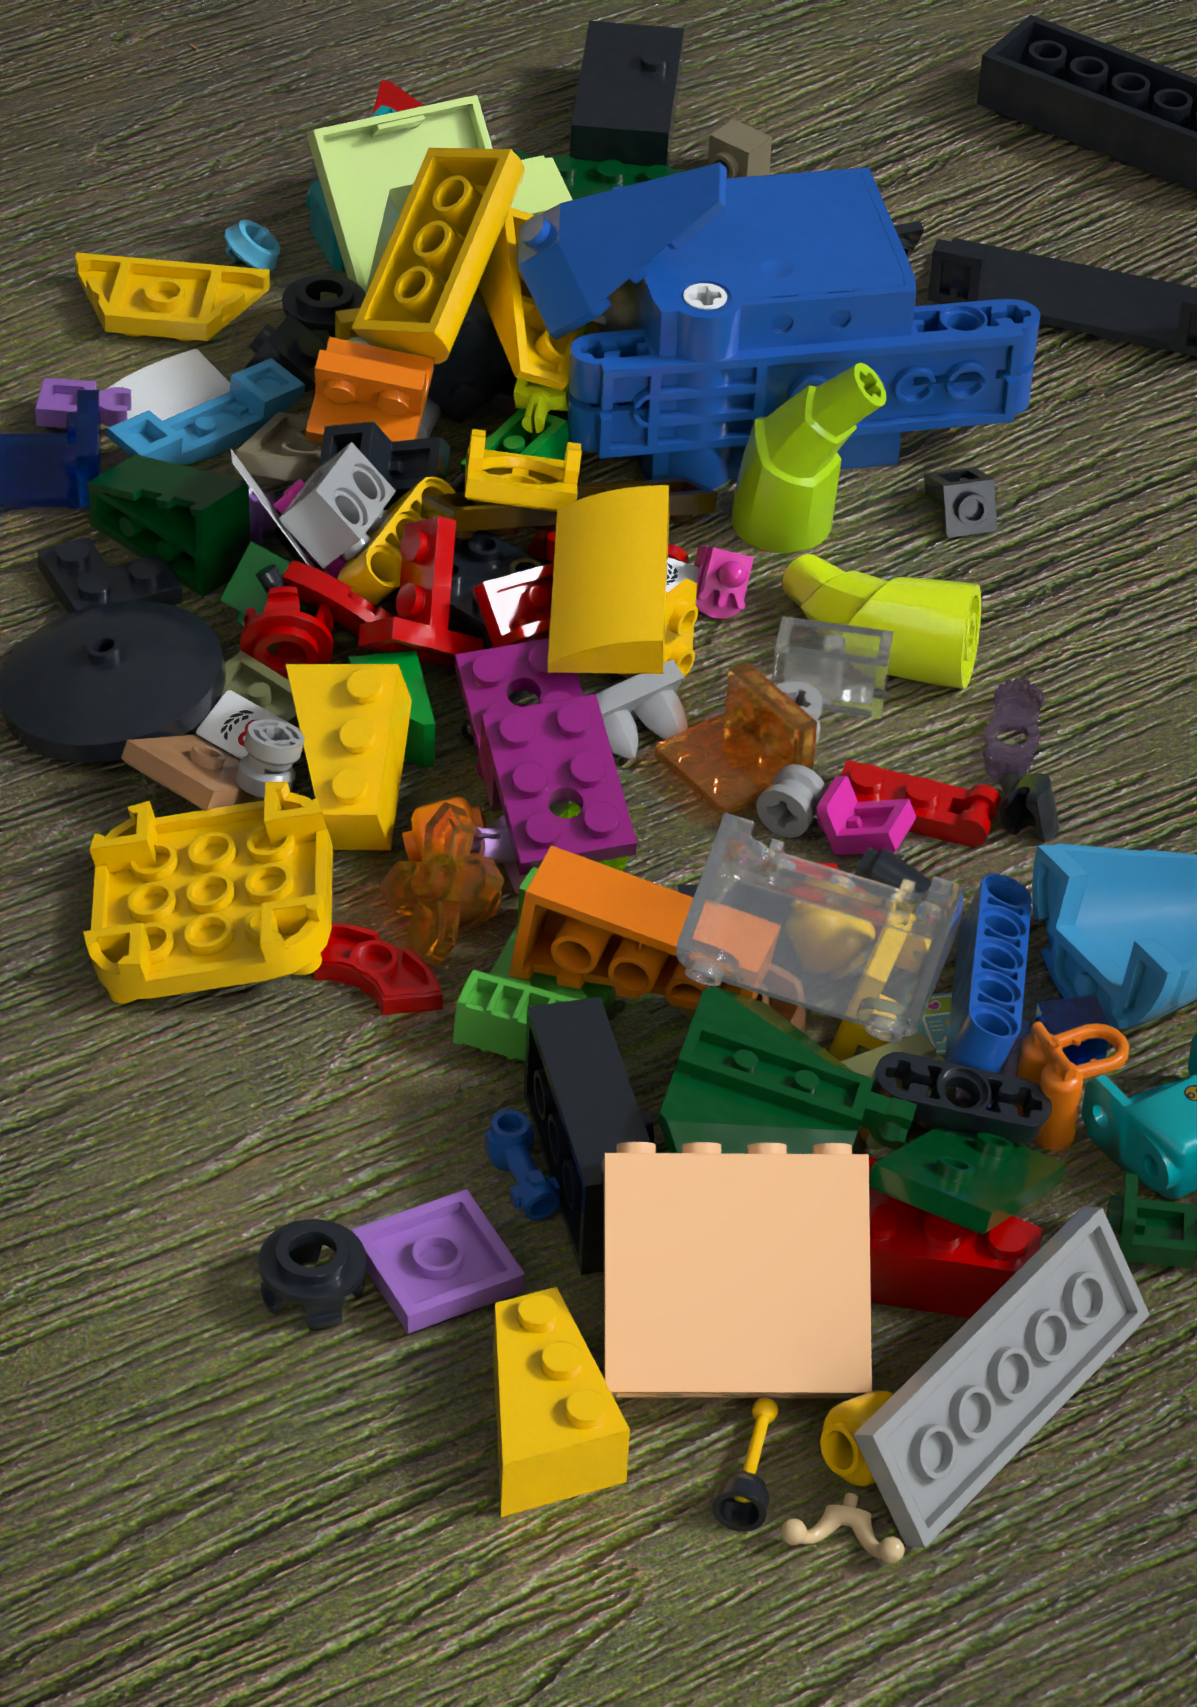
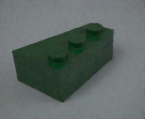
(175, 511)

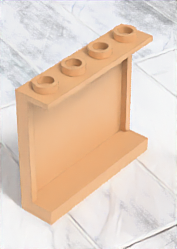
(737, 1272)

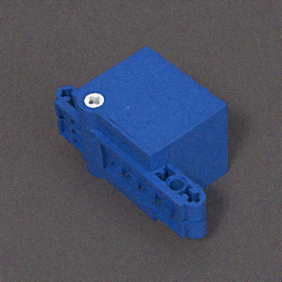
(778, 299)

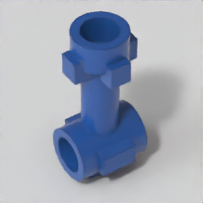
(508, 1150)

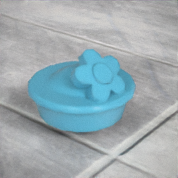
(252, 245)

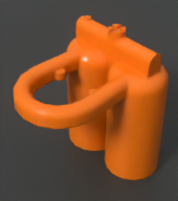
(1044, 1063)

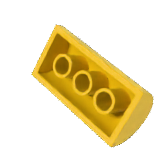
(439, 250)

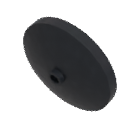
(111, 679)

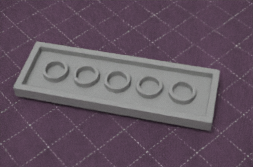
(1001, 1377)

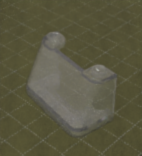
(818, 934)

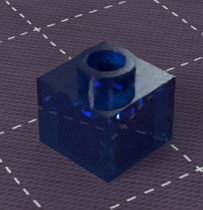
(1071, 1013)

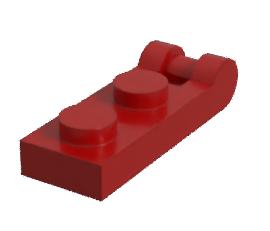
(939, 808)

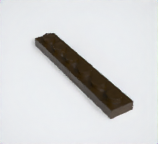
(684, 500)

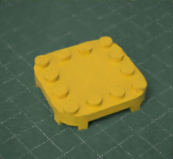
(211, 896)

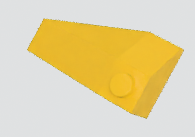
(519, 325)

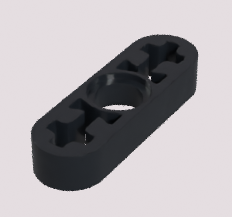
(980, 1084)

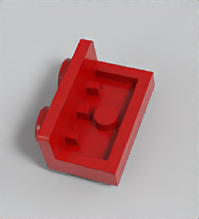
(517, 606)

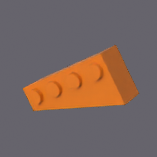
(605, 930)

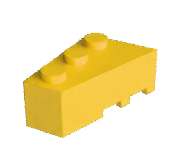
(552, 1407)

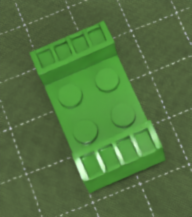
(494, 1005)

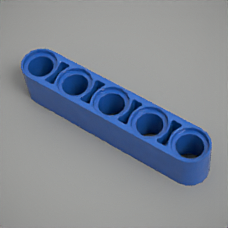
(989, 975)

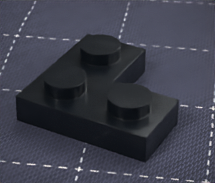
(84, 579)

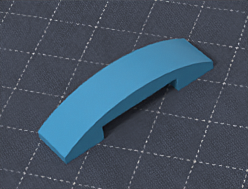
(215, 425)

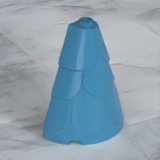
(1119, 927)

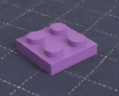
(439, 1261)

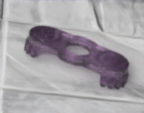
(1019, 710)

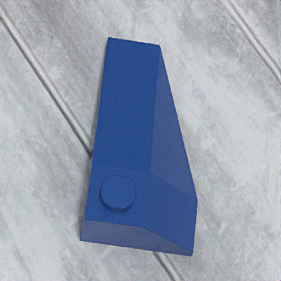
(598, 242)

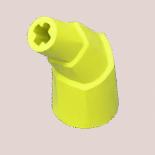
(931, 618)

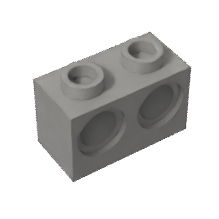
(338, 507)

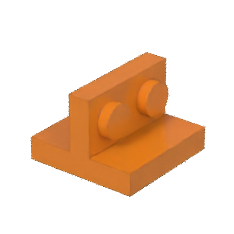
(369, 385)

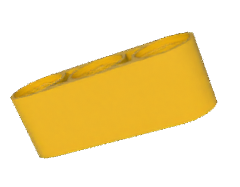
(377, 567)

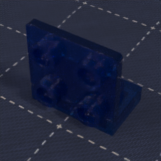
(53, 466)

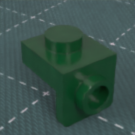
(1153, 1228)

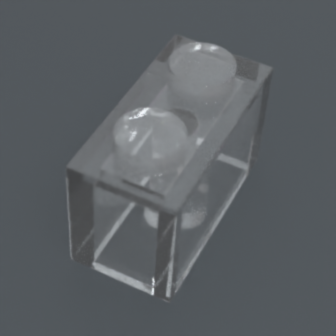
(838, 660)

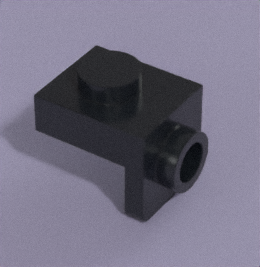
(291, 347)

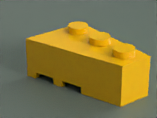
(354, 746)

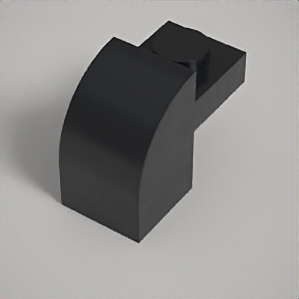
(399, 462)

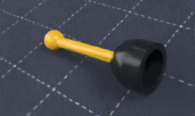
(742, 1495)

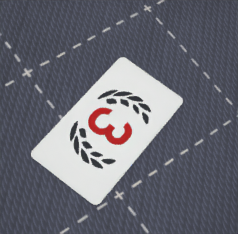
(229, 722)

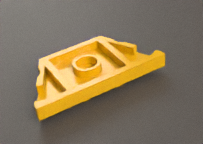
(167, 296)

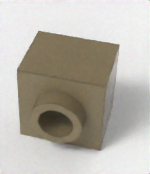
(740, 150)

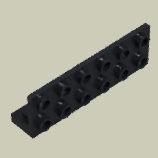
(1069, 294)

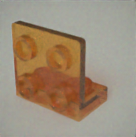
(743, 749)

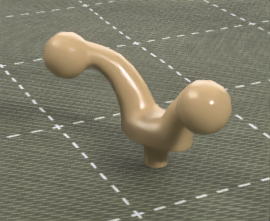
(889, 1549)

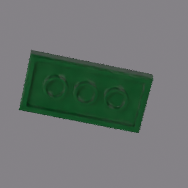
(966, 1176)

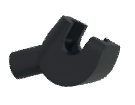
(1029, 803)

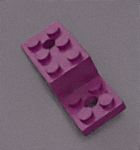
(544, 755)

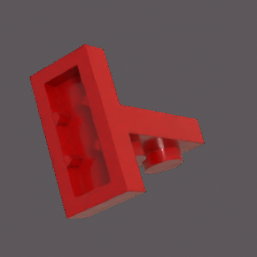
(423, 599)

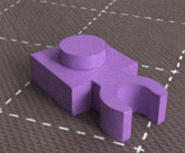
(61, 395)

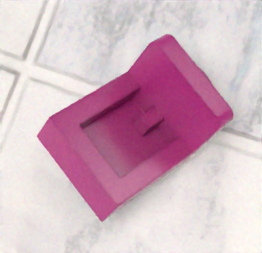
(859, 825)

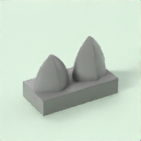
(645, 698)

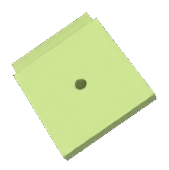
(373, 162)

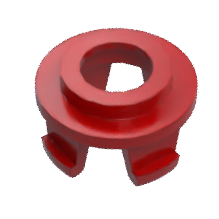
(300, 635)

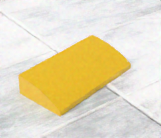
(610, 583)

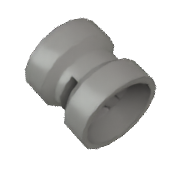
(270, 756)

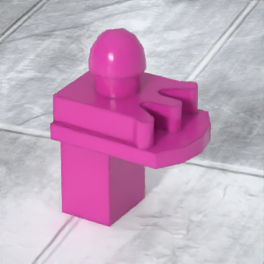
(721, 581)

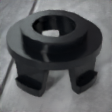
(303, 300)
(316, 1288)

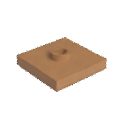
(190, 769)

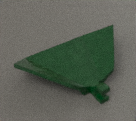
(765, 1081)

